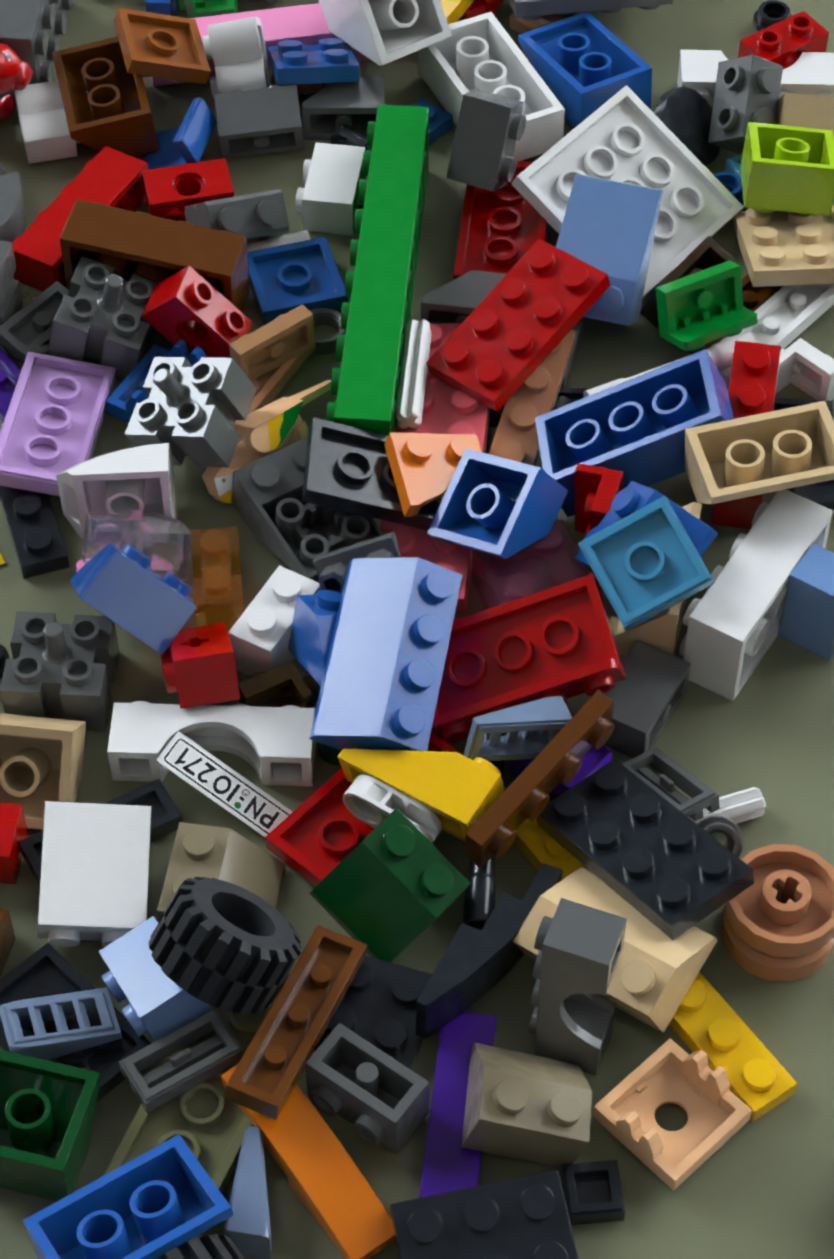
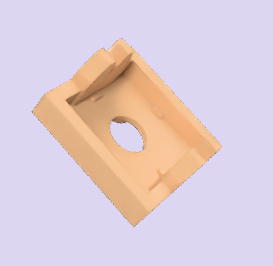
(679, 1079)

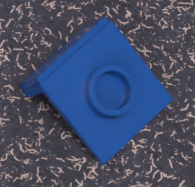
(186, 142)

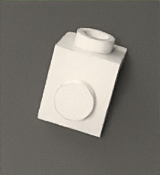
(807, 370)

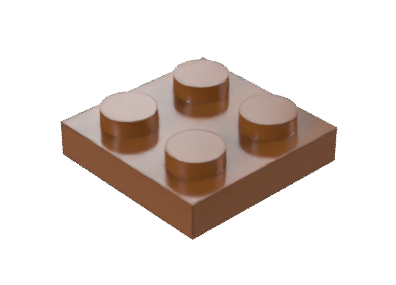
(161, 46)

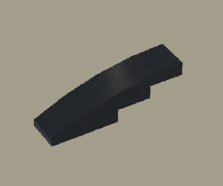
(478, 958)

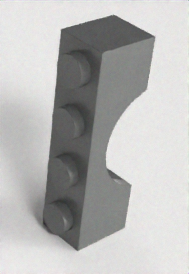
(571, 971)

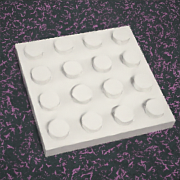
(634, 147)

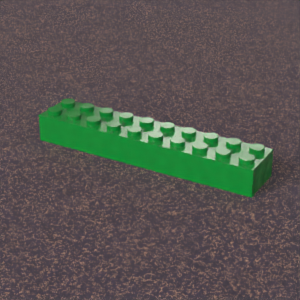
(384, 270)

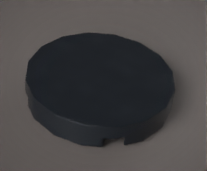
(689, 119)

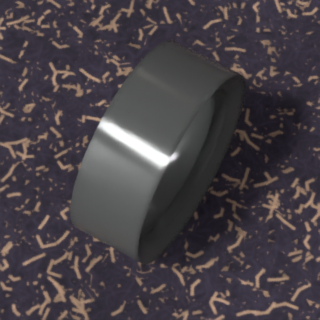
(328, 317)

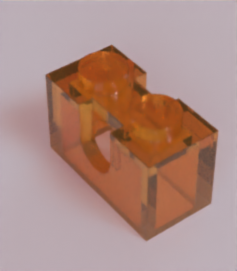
(216, 588)

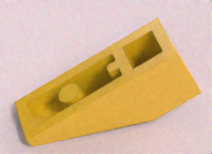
(444, 782)

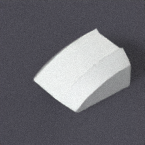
(119, 482)

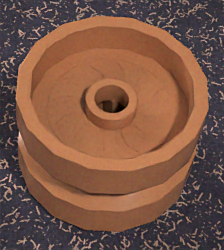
(786, 918)

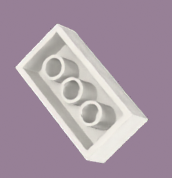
(489, 60)
(745, 604)

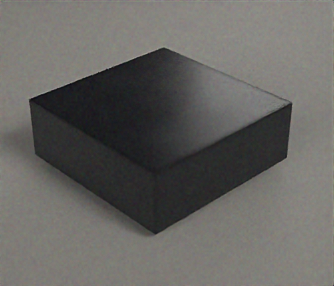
(593, 1192)

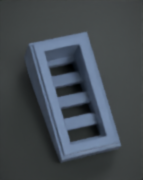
(528, 728)
(39, 1010)
(249, 1200)

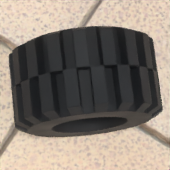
(224, 945)

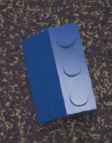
(132, 1210)

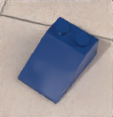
(585, 64)

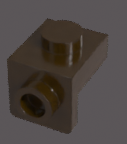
(278, 688)

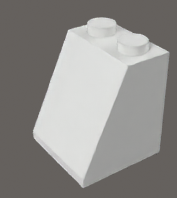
(386, 27)

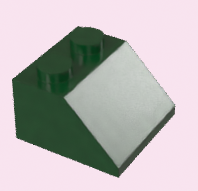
(390, 887)
(44, 1124)

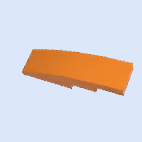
(324, 1176)

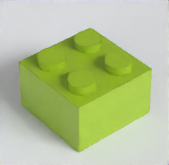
(788, 169)

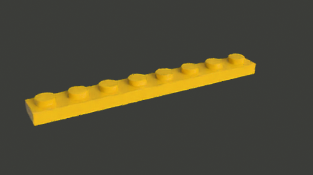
(703, 1016)

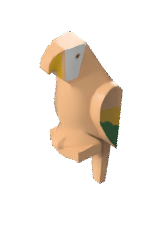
(263, 434)

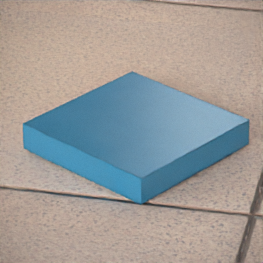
(646, 563)

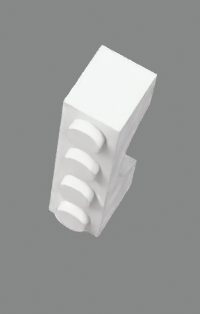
(808, 75)
(266, 737)

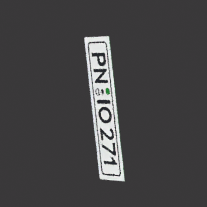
(223, 785)

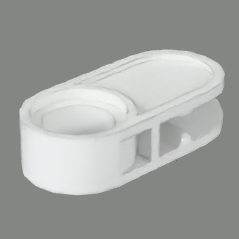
(374, 801)

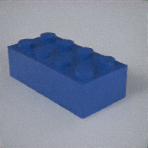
(634, 424)

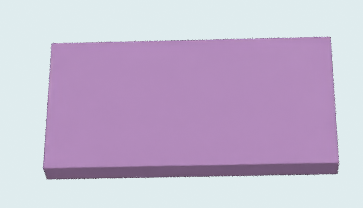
(52, 420)

